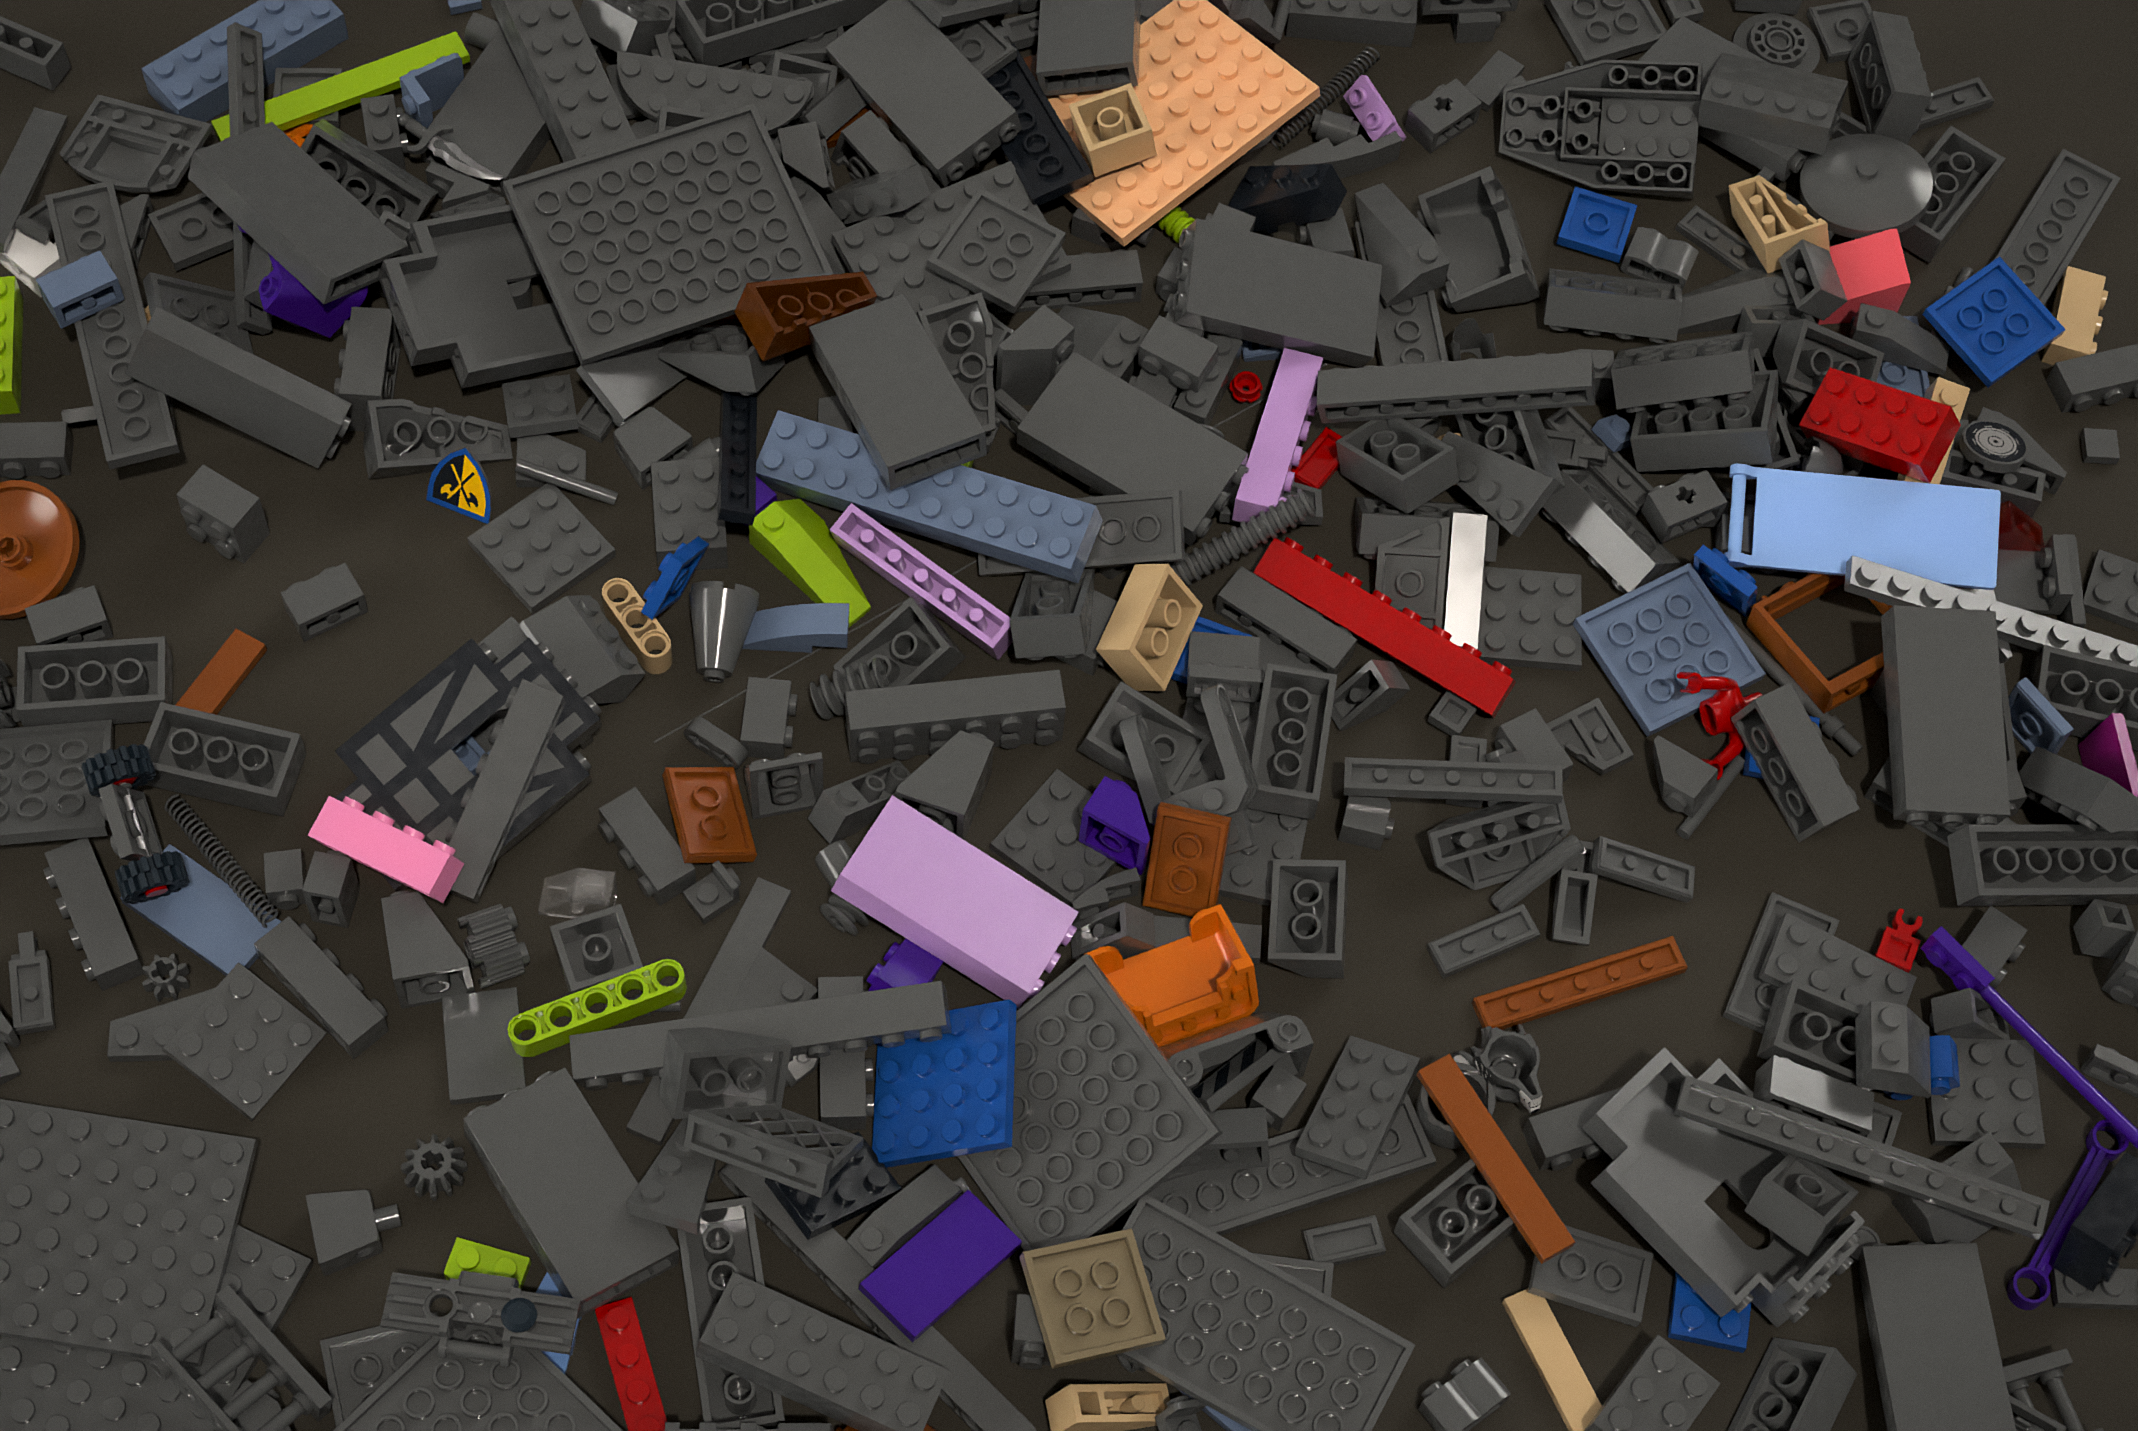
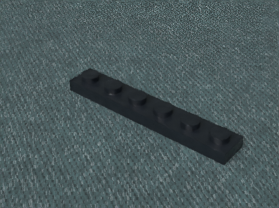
(737, 458)

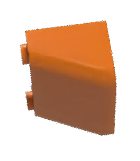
(1187, 982)

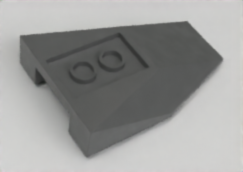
(1610, 125)

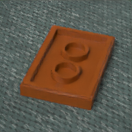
(709, 814)
(1186, 860)

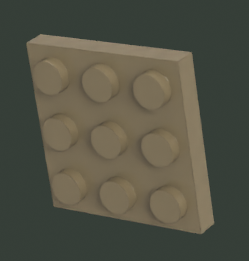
(1092, 1298)

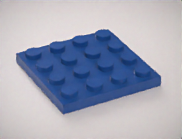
(948, 1092)

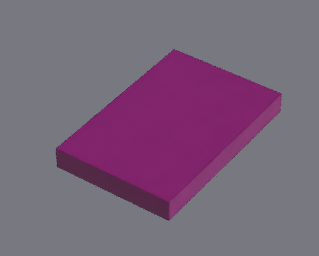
(2111, 753)

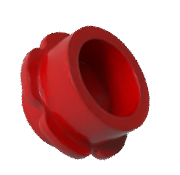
(1246, 380)

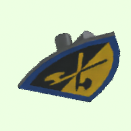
(461, 486)

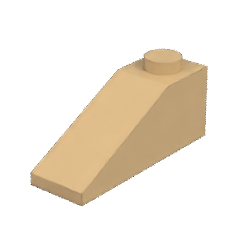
(1106, 1406)

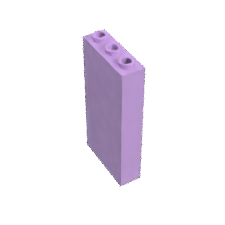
(956, 902)

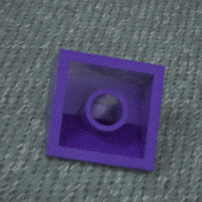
(1115, 825)

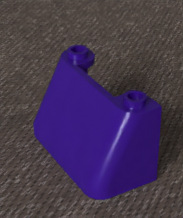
(290, 300)

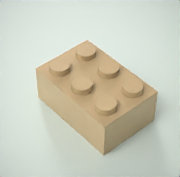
(1149, 627)

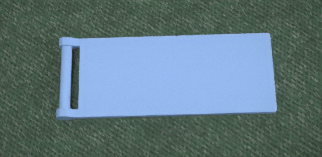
(1824, 519)

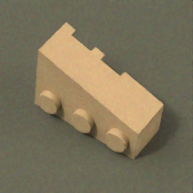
(1772, 221)

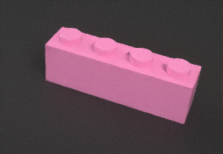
(387, 849)

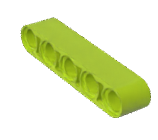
(608, 992)

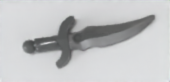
(446, 150)

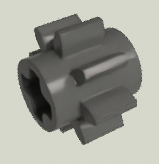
(159, 968)

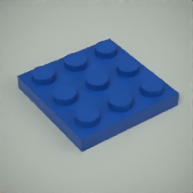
(1993, 322)

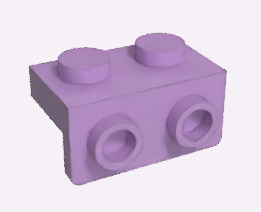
(1371, 109)

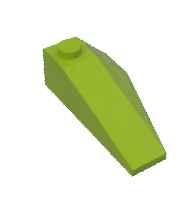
(807, 554)

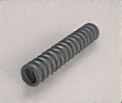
(1244, 537)

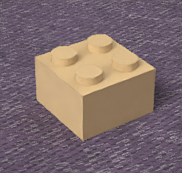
(1113, 129)

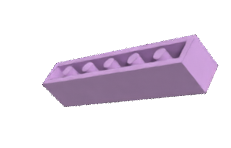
(1279, 435)
(923, 581)

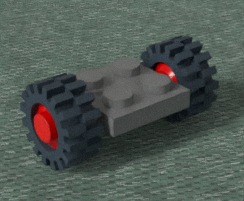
(133, 836)

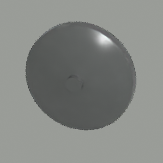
(1866, 185)

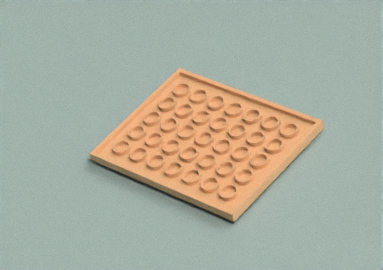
(1208, 101)

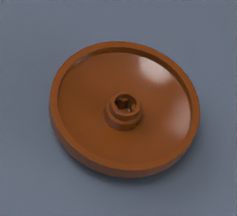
(35, 546)

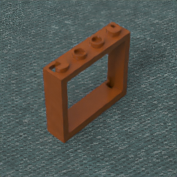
(1791, 596)

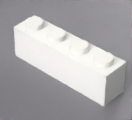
(29, 259)

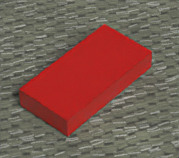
(1318, 461)

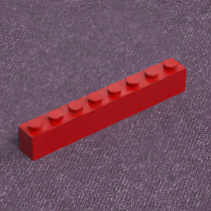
(1385, 627)

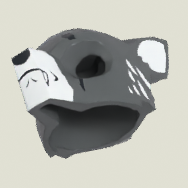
(1509, 1064)

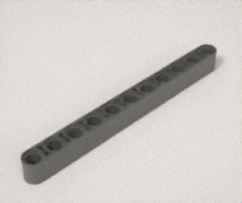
(842, 1271)

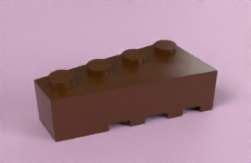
(781, 311)

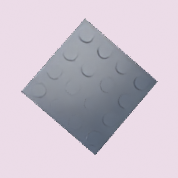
(1658, 633)

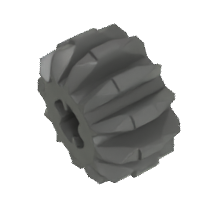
(424, 1177)

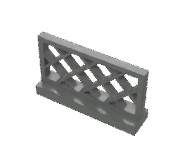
(774, 1156)

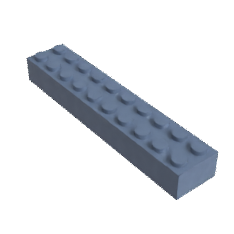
(952, 506)

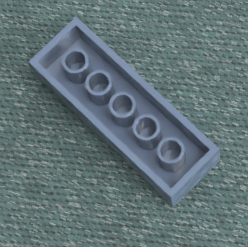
(195, 75)

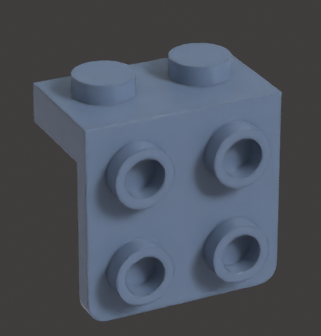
(430, 87)

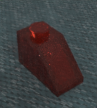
(2018, 530)

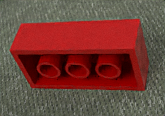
(1881, 424)

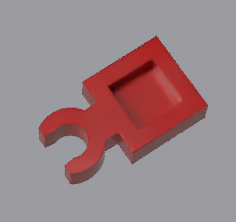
(1897, 943)

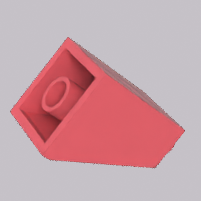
(1870, 273)

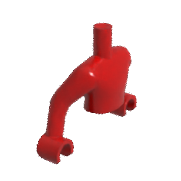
(1718, 710)

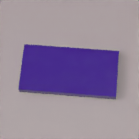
(940, 1265)

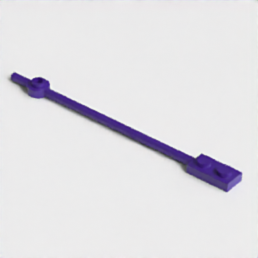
(1967, 972)

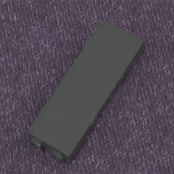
(239, 388)

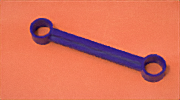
(2068, 1211)

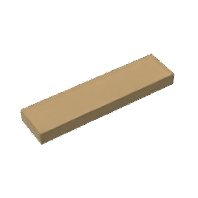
(1553, 1359)

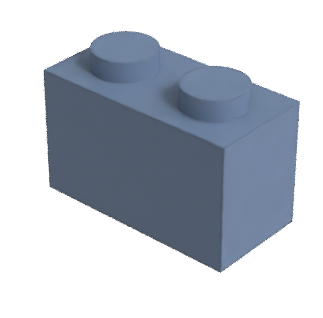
(80, 289)

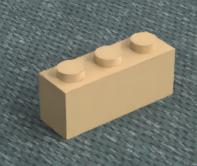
(2077, 309)

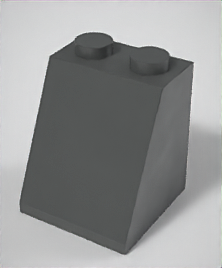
(951, 782)
(422, 952)

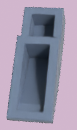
(799, 627)

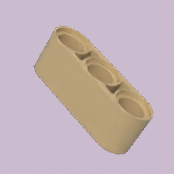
(639, 640)

